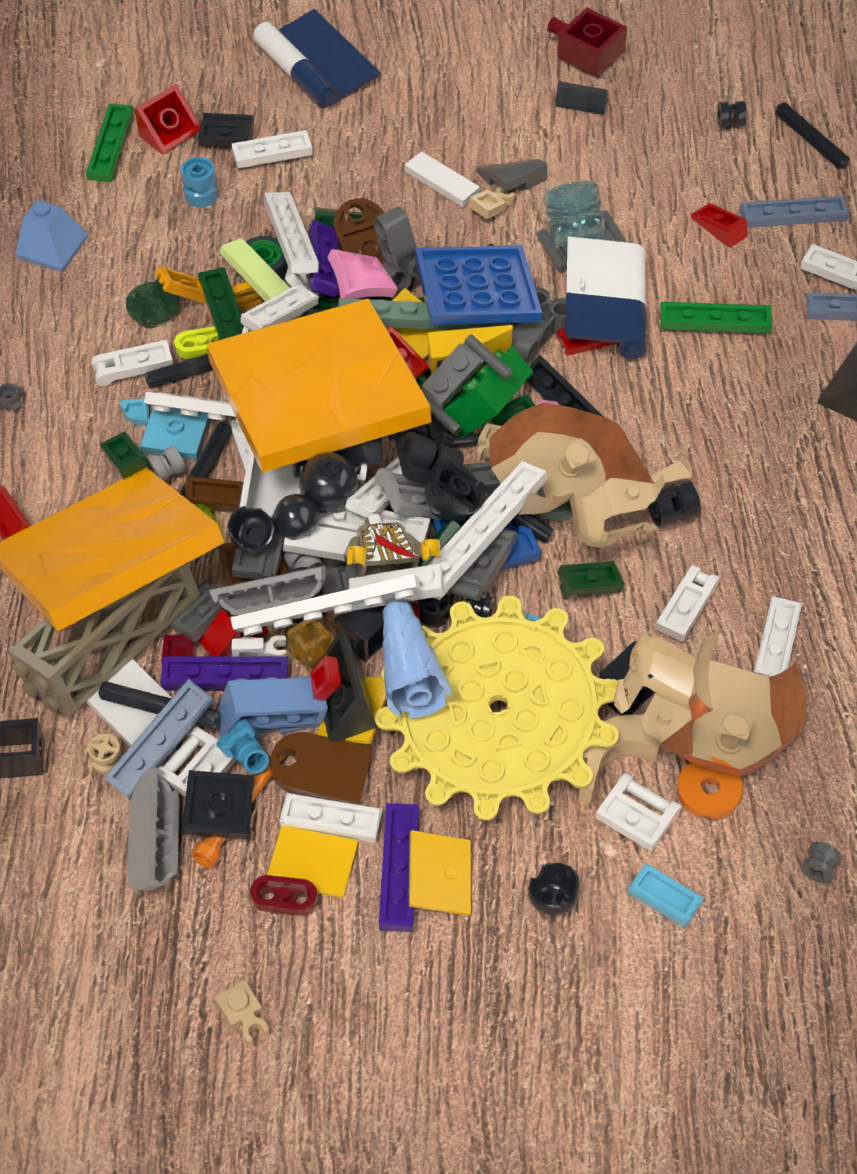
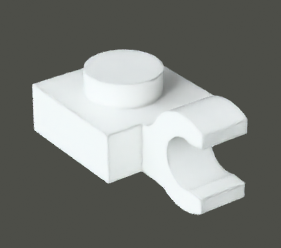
(256, 647)

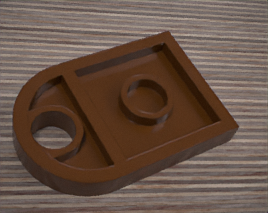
(358, 234)
(321, 767)

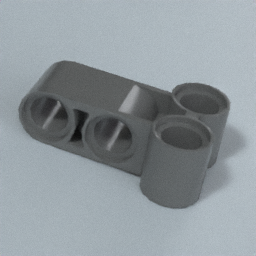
(397, 246)
(532, 336)

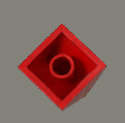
(166, 120)

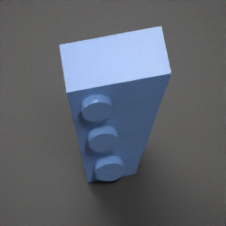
(270, 705)

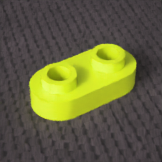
(193, 342)

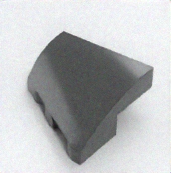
(510, 175)

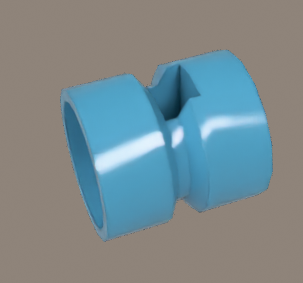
(199, 182)

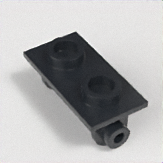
(581, 97)

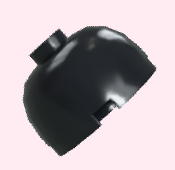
(328, 481)
(453, 492)

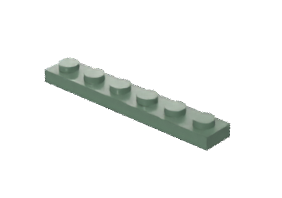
(410, 315)

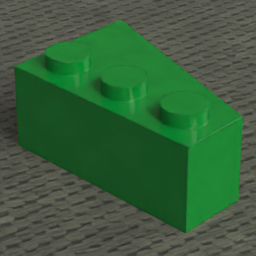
(488, 392)

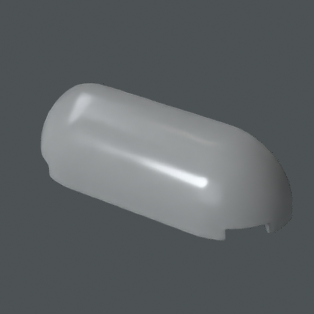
(270, 591)
(152, 832)

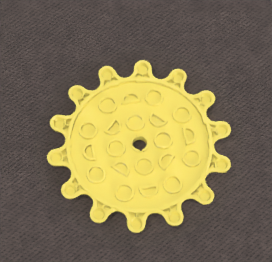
(547, 716)

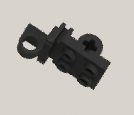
(423, 449)

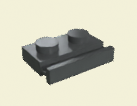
(259, 564)
(198, 615)

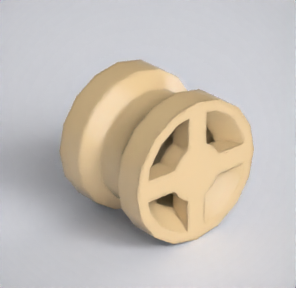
(101, 746)

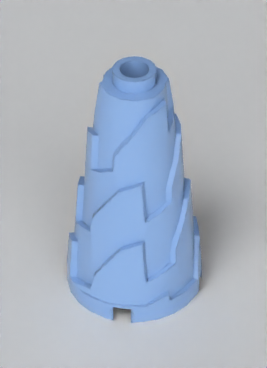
(410, 665)

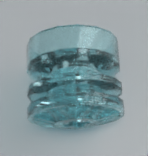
(574, 212)

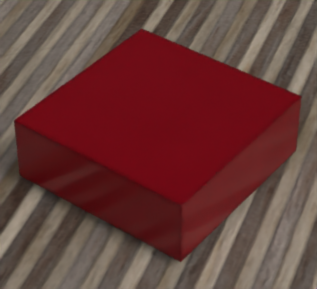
(177, 646)

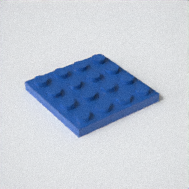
(477, 285)

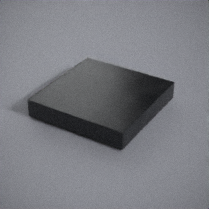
(218, 804)

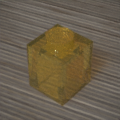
(308, 643)

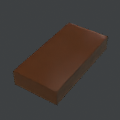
(214, 492)

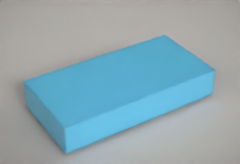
(665, 895)

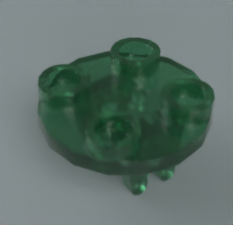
(151, 304)

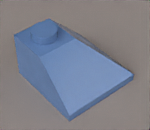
(49, 237)

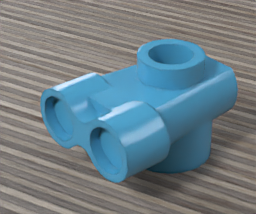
(244, 747)

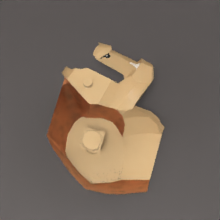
(585, 464)
(713, 707)

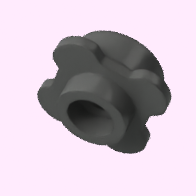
(10, 396)

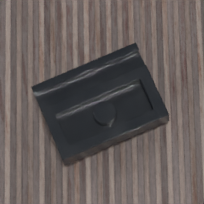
(224, 129)

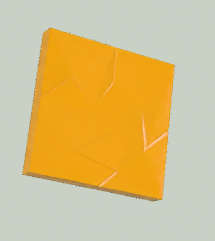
(317, 384)
(106, 547)

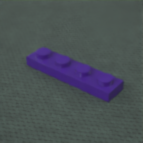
(322, 241)
(216, 671)
(394, 897)

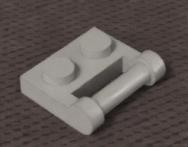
(404, 495)

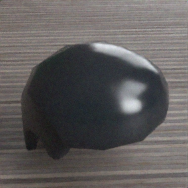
(296, 516)
(251, 529)
(554, 889)

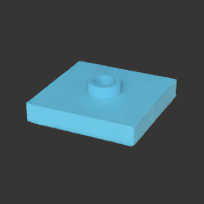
(175, 430)

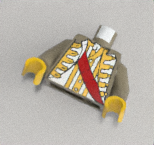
(386, 548)

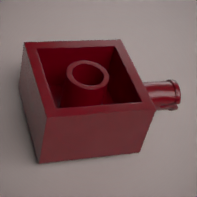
(589, 40)

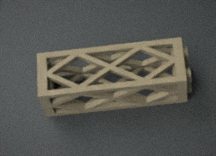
(59, 678)

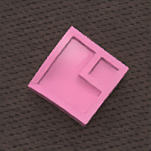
(360, 275)

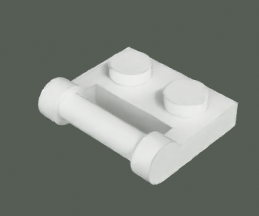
(207, 759)
(633, 818)

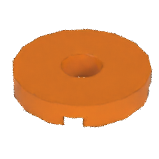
(704, 804)

